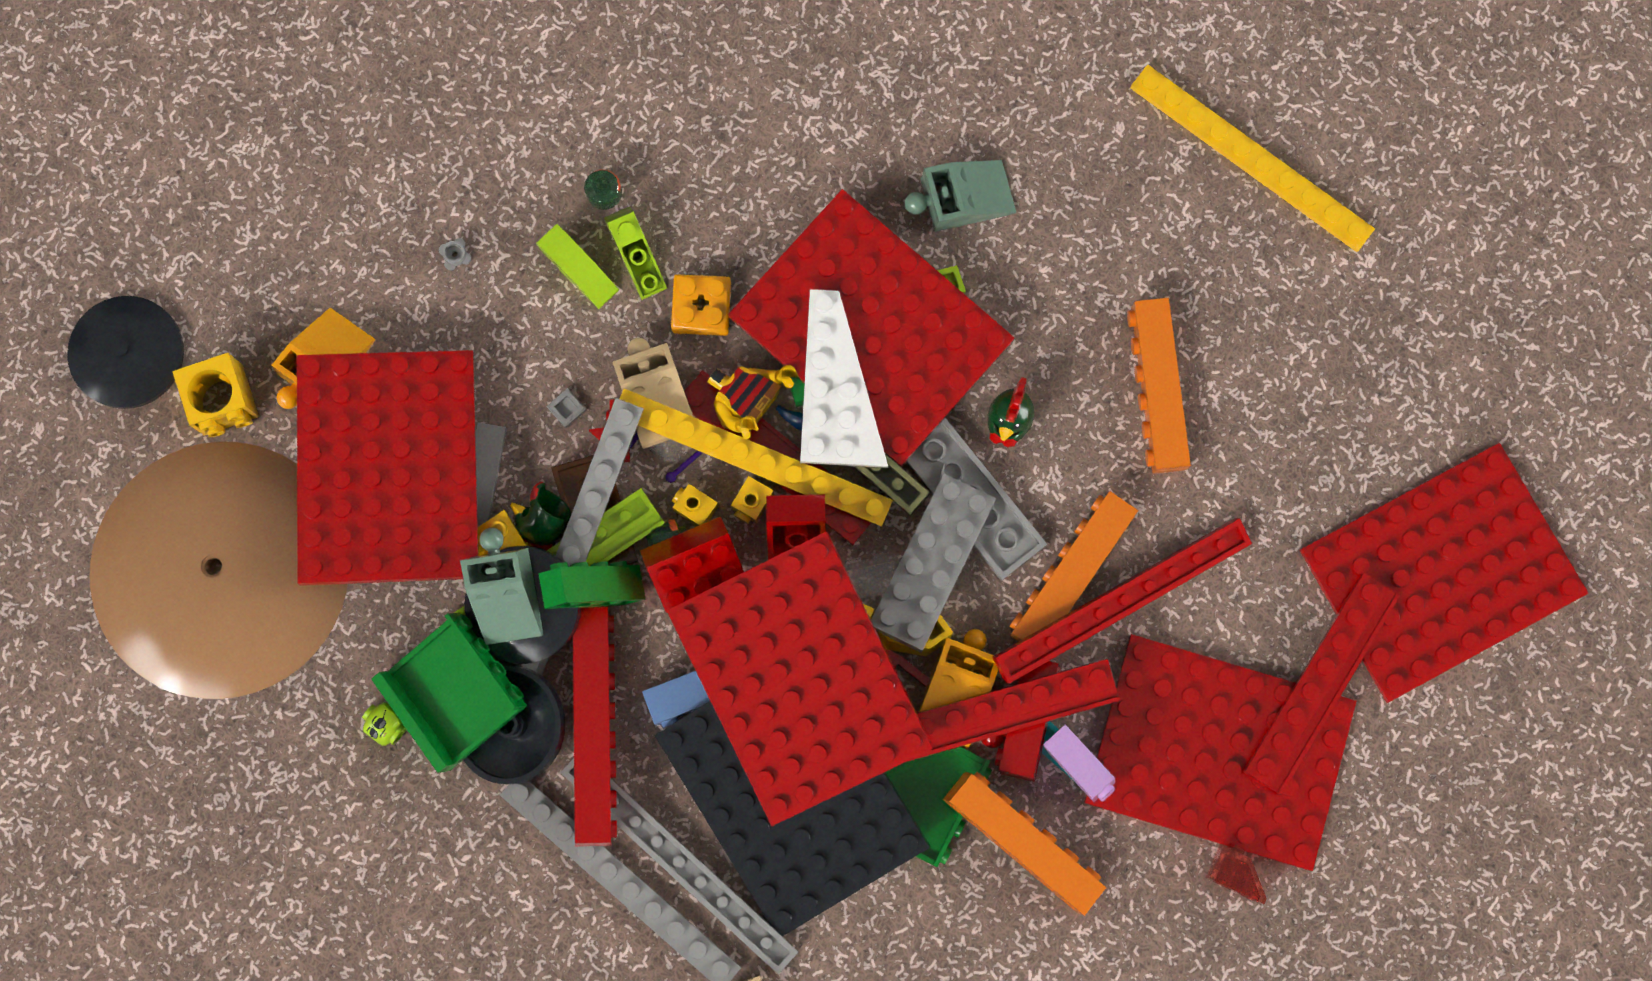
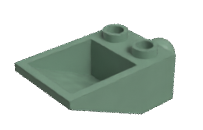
(968, 193)
(503, 594)

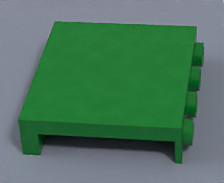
(450, 693)
(922, 788)

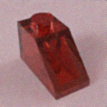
(1236, 872)

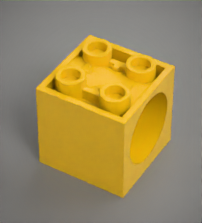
(199, 377)

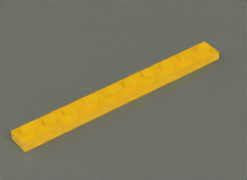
(1252, 158)
(759, 459)

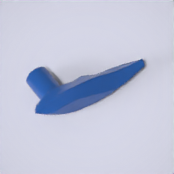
(791, 417)

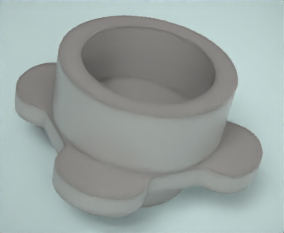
(449, 248)

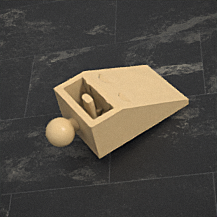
(654, 376)

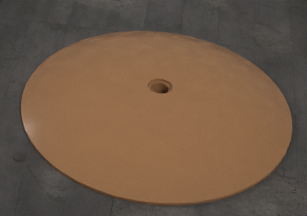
(157, 585)

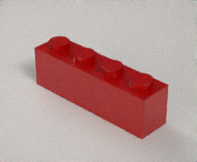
(1024, 746)

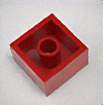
(793, 521)

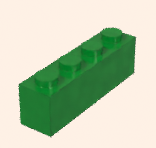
(591, 585)

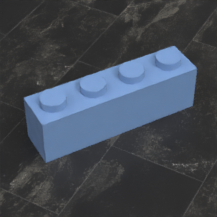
(675, 699)

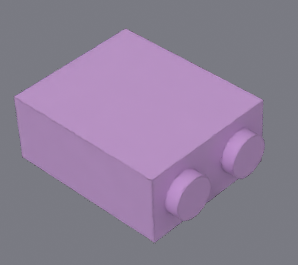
(1080, 764)

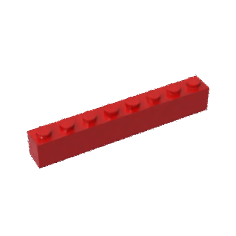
(592, 729)

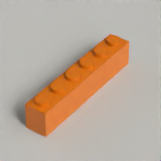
(1160, 386)
(1077, 567)
(1024, 842)

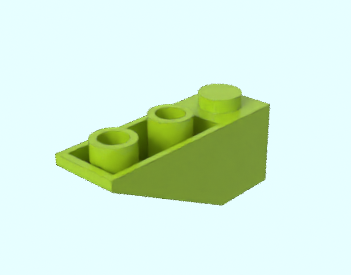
(635, 252)

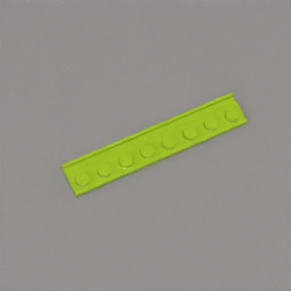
(619, 528)

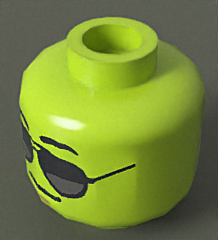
(383, 724)

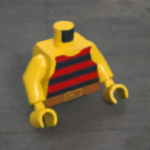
(747, 395)

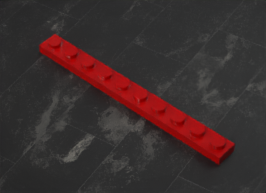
(1121, 600)

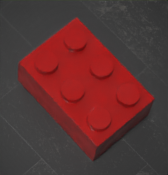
(691, 562)

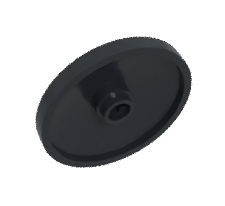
(125, 352)
(557, 623)
(528, 740)

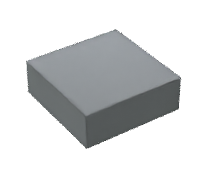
(566, 408)

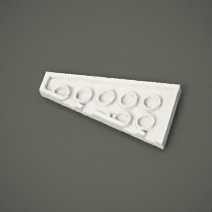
(836, 406)

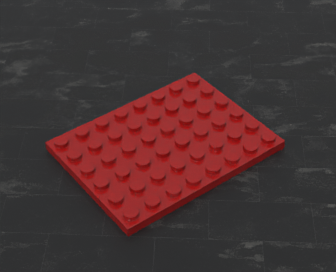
(909, 325)
(385, 467)
(1463, 558)
(799, 679)
(1183, 748)

